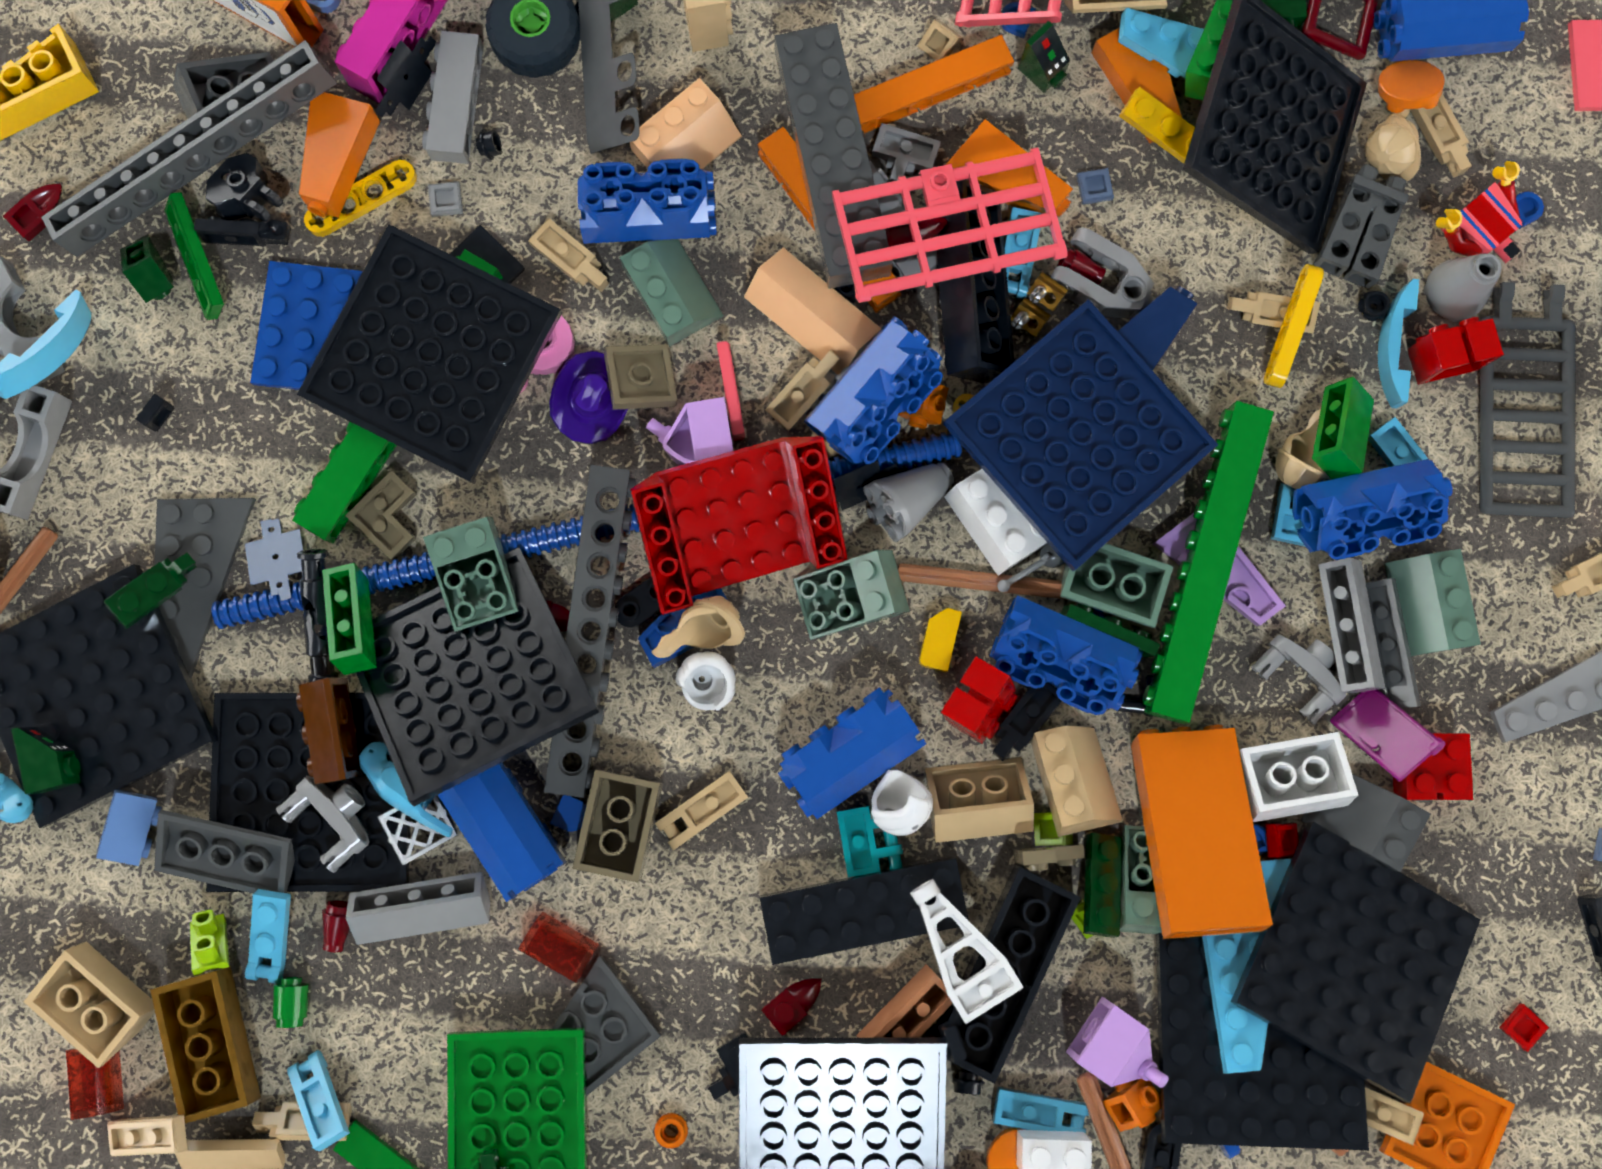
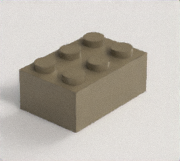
(617, 826)

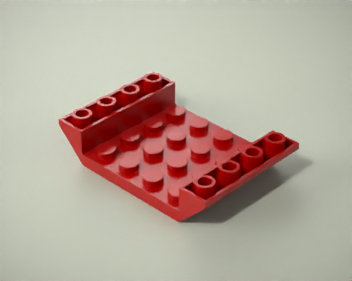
(738, 518)

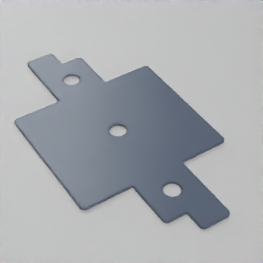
(261, 562)

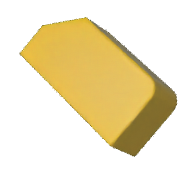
(940, 640)

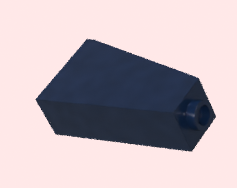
(1158, 324)

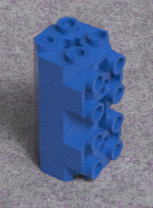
(1448, 27)
(654, 205)
(884, 380)
(1356, 510)
(1077, 659)
(850, 753)
(503, 830)

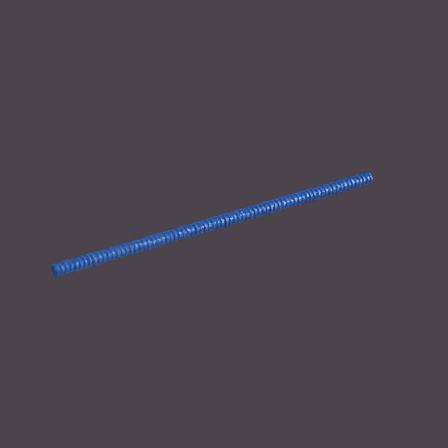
(543, 539)

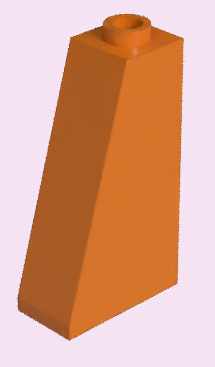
(1130, 71)
(990, 144)
(334, 150)

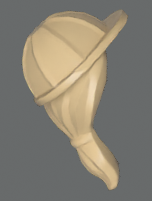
(1394, 147)
(1295, 460)
(704, 626)

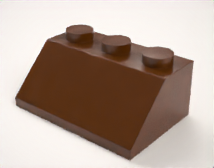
(329, 730)

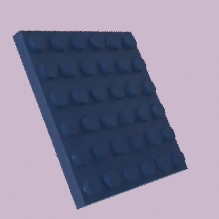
(1080, 435)

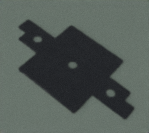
(404, 62)
(847, 484)

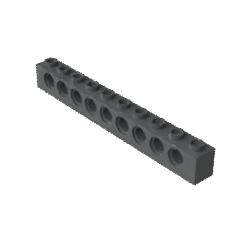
(189, 149)
(602, 480)

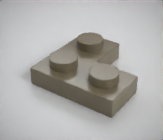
(376, 514)
(1038, 857)

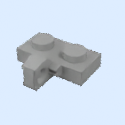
(904, 151)

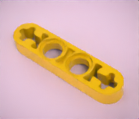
(363, 202)
(1293, 325)

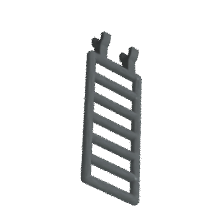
(1488, 414)

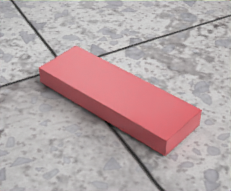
(1586, 63)
(731, 392)

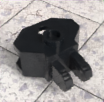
(243, 190)

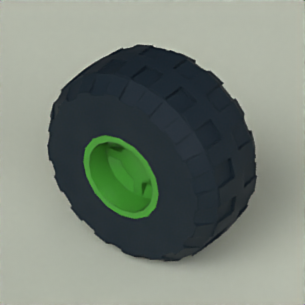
(533, 35)

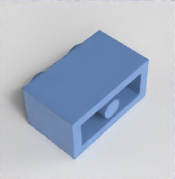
(127, 828)

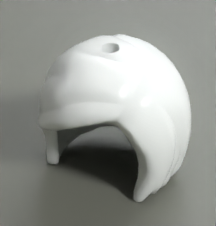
(719, 689)
(900, 803)

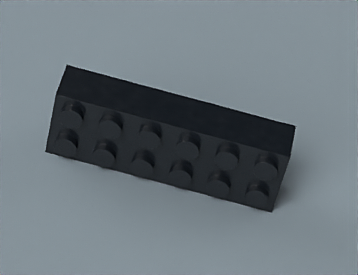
(977, 305)
(856, 910)
(1027, 933)

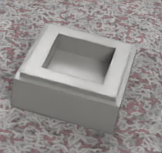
(445, 199)

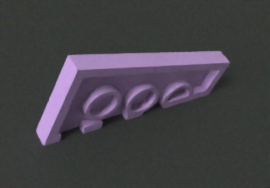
(1246, 587)

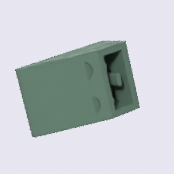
(472, 573)
(851, 594)
(1138, 896)

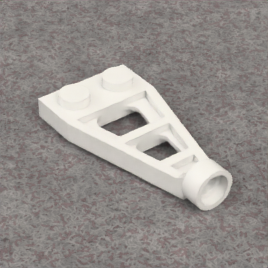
(985, 987)

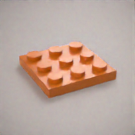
(1458, 1125)

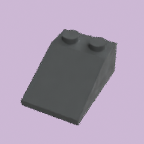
(207, 80)
(1375, 823)

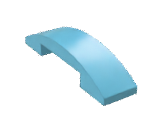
(49, 350)
(1396, 381)

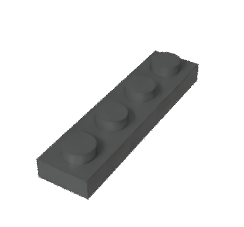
(1393, 643)

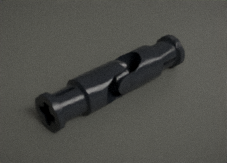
(314, 613)

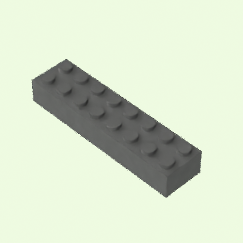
(829, 145)

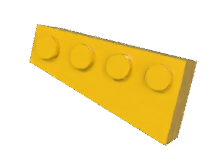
(43, 82)

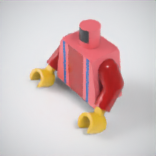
(1486, 220)

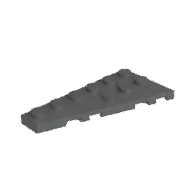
(211, 536)
(612, 1022)

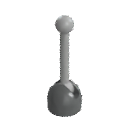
(1047, 557)

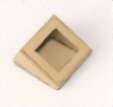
(939, 40)

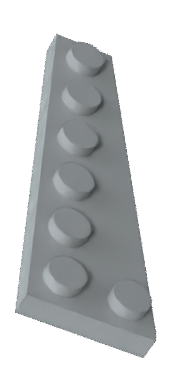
(1553, 701)

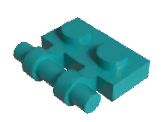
(860, 846)

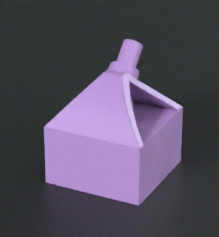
(697, 432)
(1115, 1047)

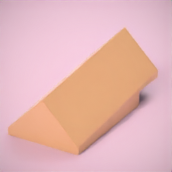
(809, 310)

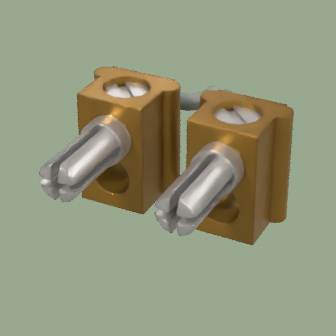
(1029, 310)

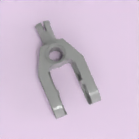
(1128, 270)

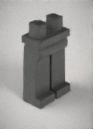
(1363, 228)

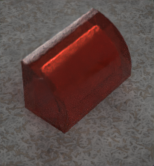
(558, 947)
(93, 1089)

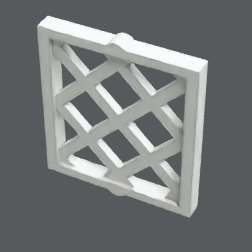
(393, 839)

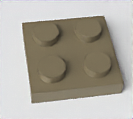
(640, 376)

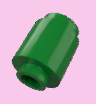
(290, 1002)

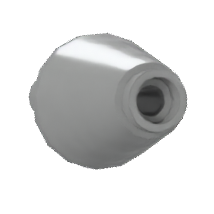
(1462, 285)
(906, 497)

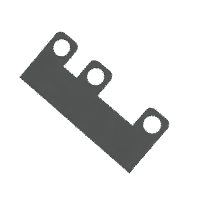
(602, 79)

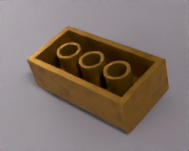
(205, 1045)

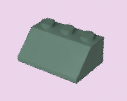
(670, 288)
(1119, 584)
(1435, 602)

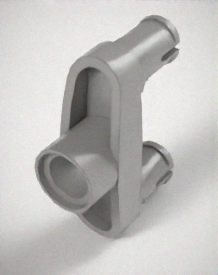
(1315, 661)
(338, 810)

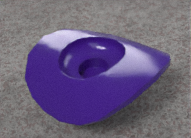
(582, 400)

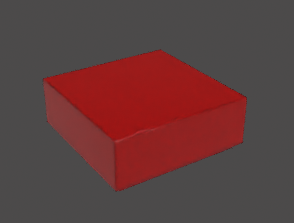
(1281, 839)
(1524, 1027)

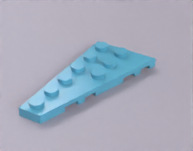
(1159, 39)
(1238, 1032)

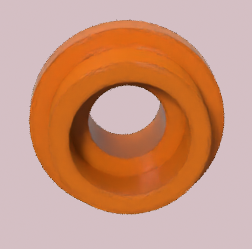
(671, 1141)

